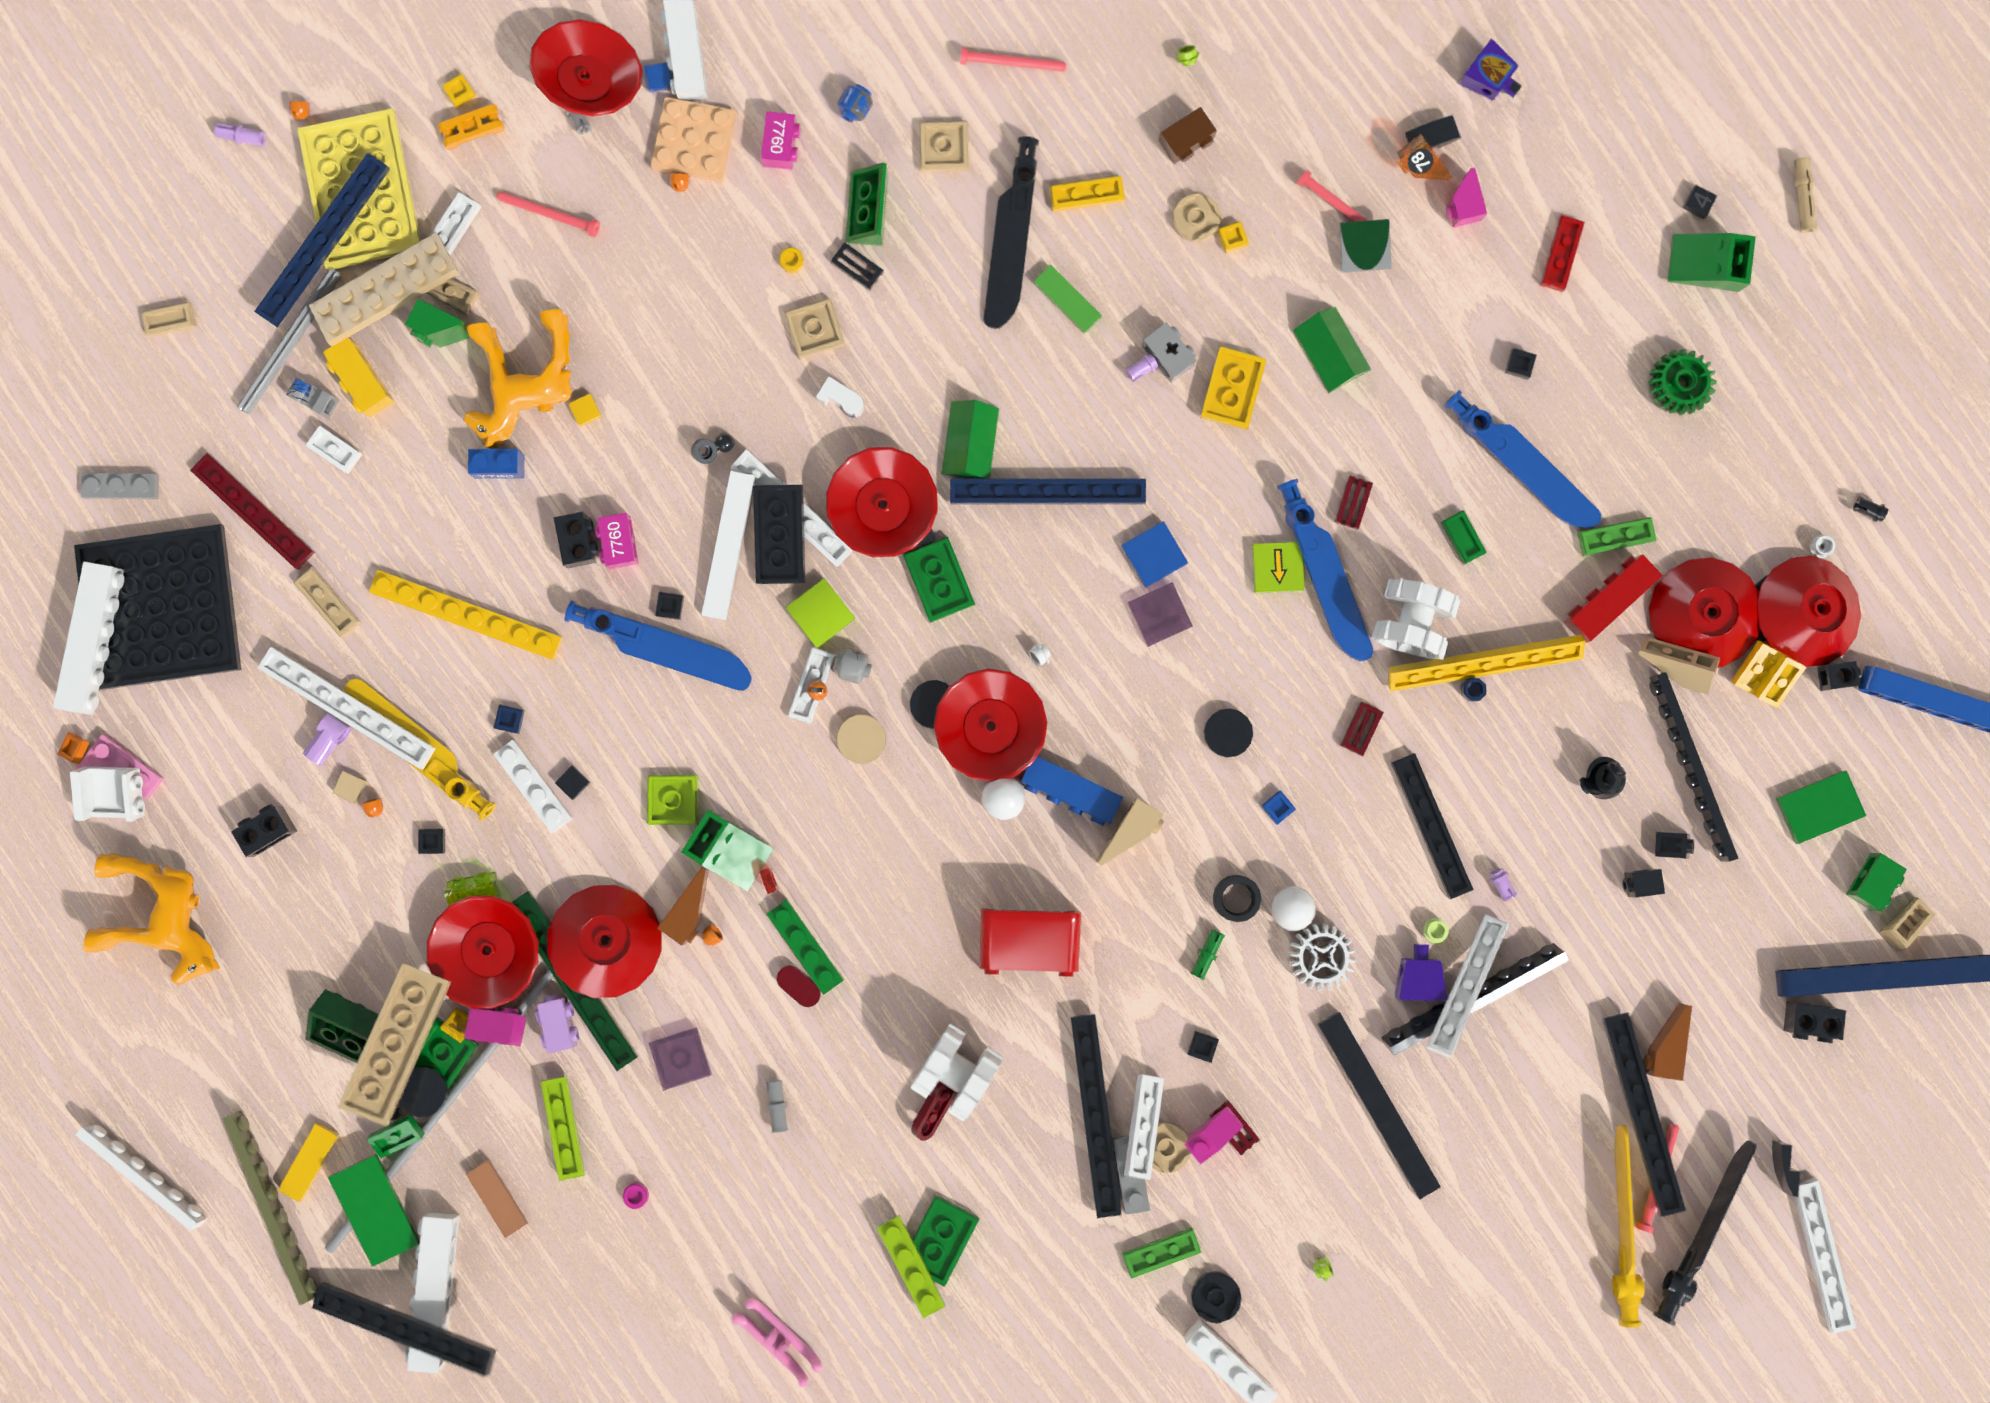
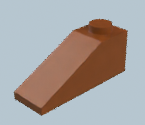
(686, 913)
(1668, 1050)

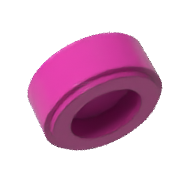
(635, 1195)

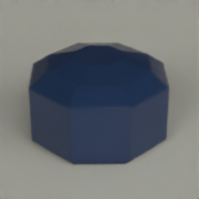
(1473, 689)

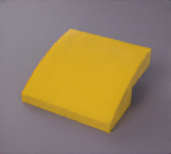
(1768, 674)

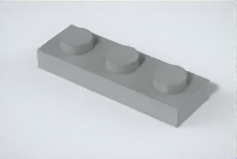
(119, 486)
(1133, 1189)

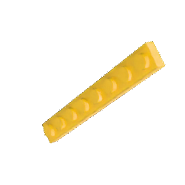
(465, 615)
(1486, 663)

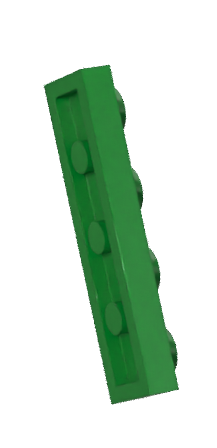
(805, 946)

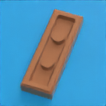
(497, 1198)

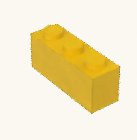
(357, 377)

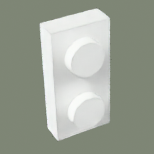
(333, 449)

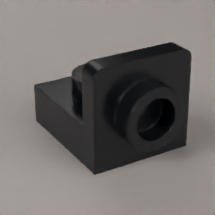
(1673, 845)

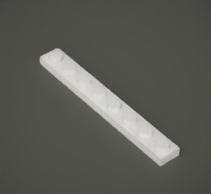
(346, 708)

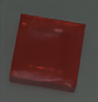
(769, 880)

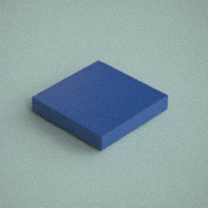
(1154, 554)

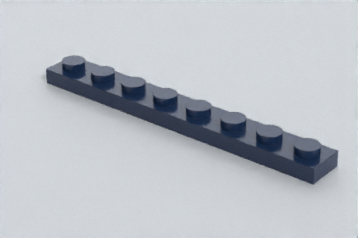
(322, 240)
(1047, 491)

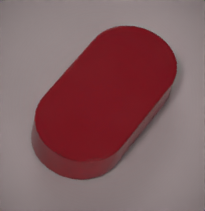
(798, 986)

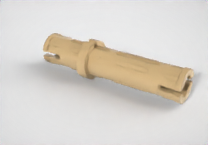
(1804, 185)

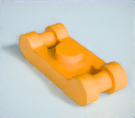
(470, 126)

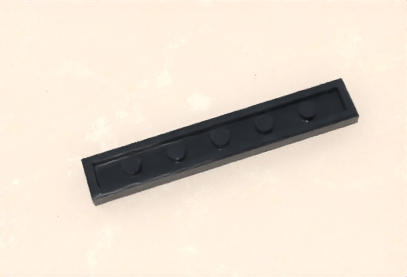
(1432, 826)

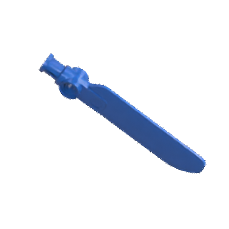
(1527, 465)
(1327, 576)
(666, 648)

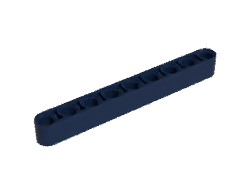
(1883, 975)

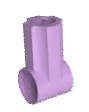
(329, 735)

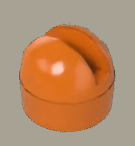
(299, 109)
(679, 182)
(817, 695)
(373, 807)
(712, 935)

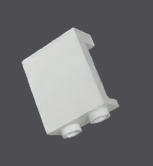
(107, 793)

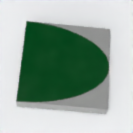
(1365, 245)

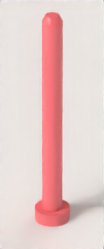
(1011, 60)
(1329, 197)
(591, 227)
(1650, 1206)

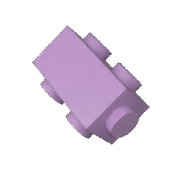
(557, 1025)

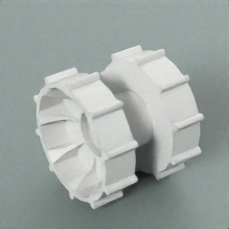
(1419, 606)
(957, 1072)

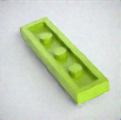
(563, 1128)
(911, 1266)

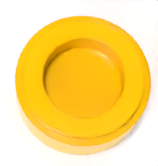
(791, 260)

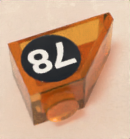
(1422, 161)

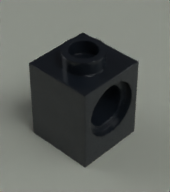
(1829, 676)
(1643, 883)

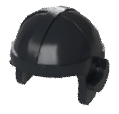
(1604, 778)

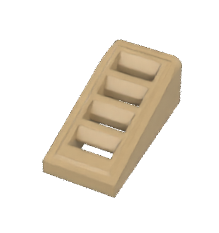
(1896, 935)

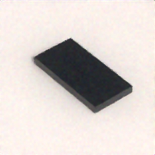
(779, 534)

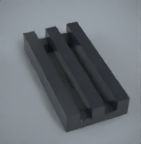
(873, 278)

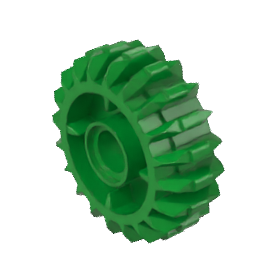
(1694, 373)

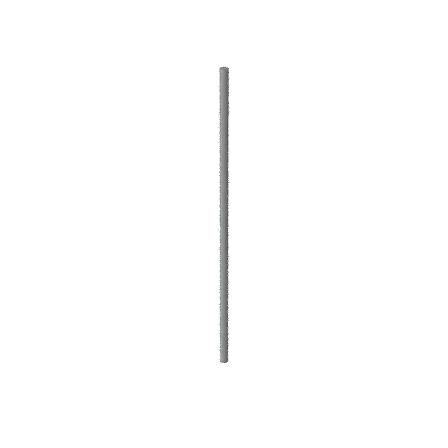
(451, 1097)

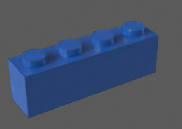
(1073, 790)

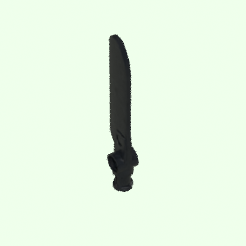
(1011, 240)
(1679, 1285)

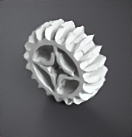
(1314, 965)

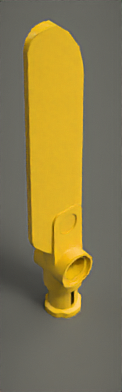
(442, 765)
(1627, 1286)

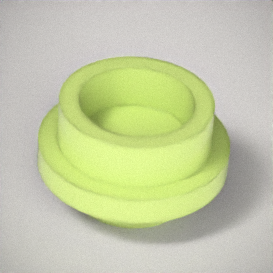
(1435, 930)

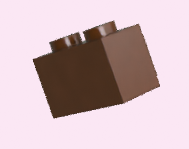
(1187, 136)

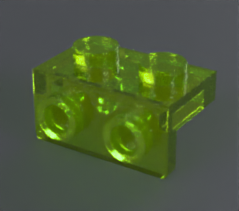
(480, 884)

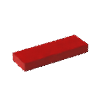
(1562, 253)

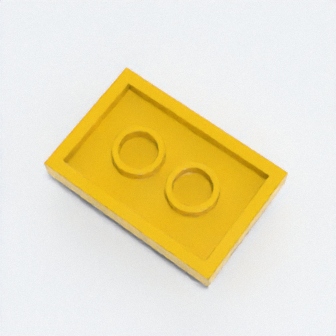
(1233, 388)

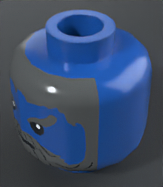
(855, 103)

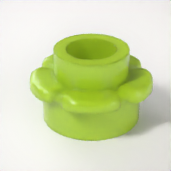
(1187, 55)
(1323, 1268)

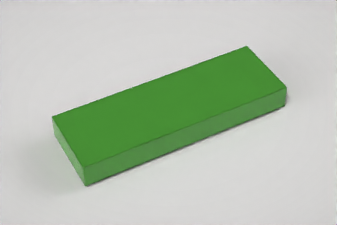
(1067, 299)
(1617, 536)
(1162, 1252)

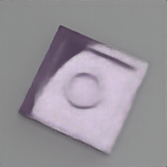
(1160, 614)
(680, 1058)

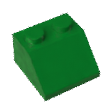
(435, 326)

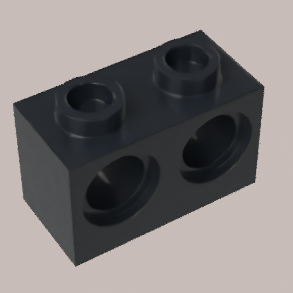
(569, 542)
(265, 835)
(1814, 1021)

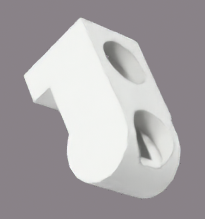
(842, 397)

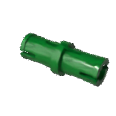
(1207, 954)

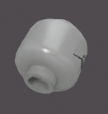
(852, 666)

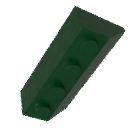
(340, 1025)

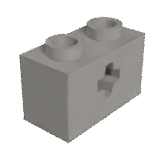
(1170, 364)

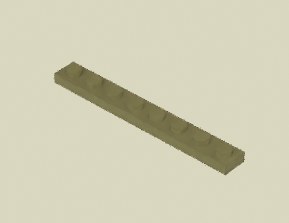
(273, 1215)

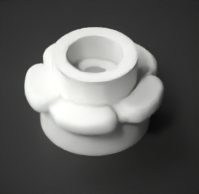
(1826, 541)
(1039, 654)

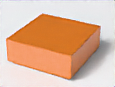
(73, 748)

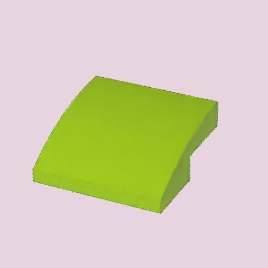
(820, 612)

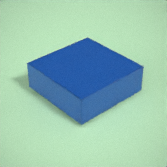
(658, 77)
(1278, 807)

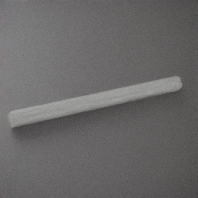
(287, 343)

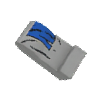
(312, 397)

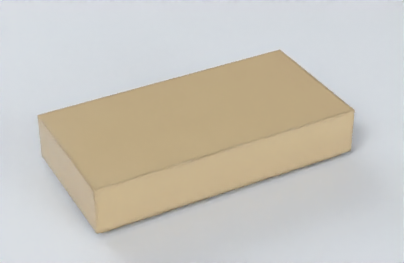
(168, 319)

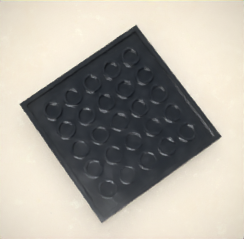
(172, 606)

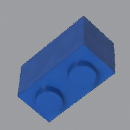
(496, 463)

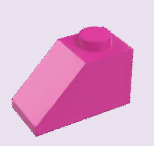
(1467, 202)
(1213, 1135)

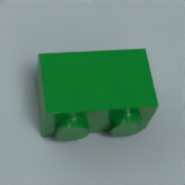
(1876, 882)

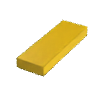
(1087, 193)
(308, 1162)

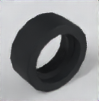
(1255, 895)

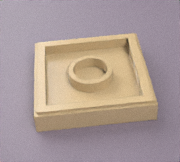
(944, 146)
(814, 328)

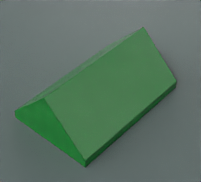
(867, 205)
(1331, 349)
(970, 439)

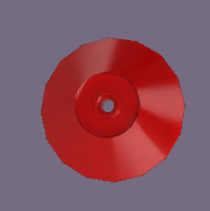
(588, 51)
(875, 477)
(1682, 603)
(1790, 612)
(987, 698)
(459, 953)
(600, 968)

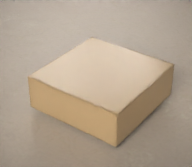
(349, 787)

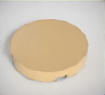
(1196, 217)
(861, 739)
(1170, 1148)

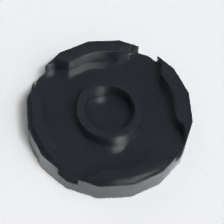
(925, 701)
(1228, 733)
(424, 1092)
(1216, 1297)

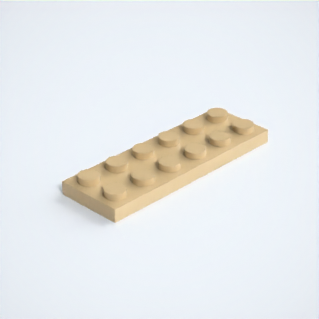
(383, 289)
(394, 1045)

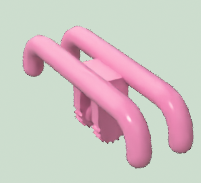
(778, 1340)

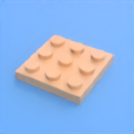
(694, 139)

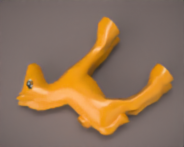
(520, 391)
(167, 922)

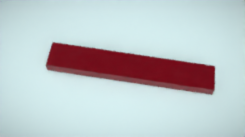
(252, 511)

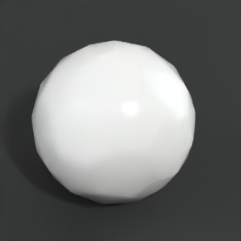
(1003, 798)
(1293, 908)

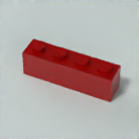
(1613, 598)

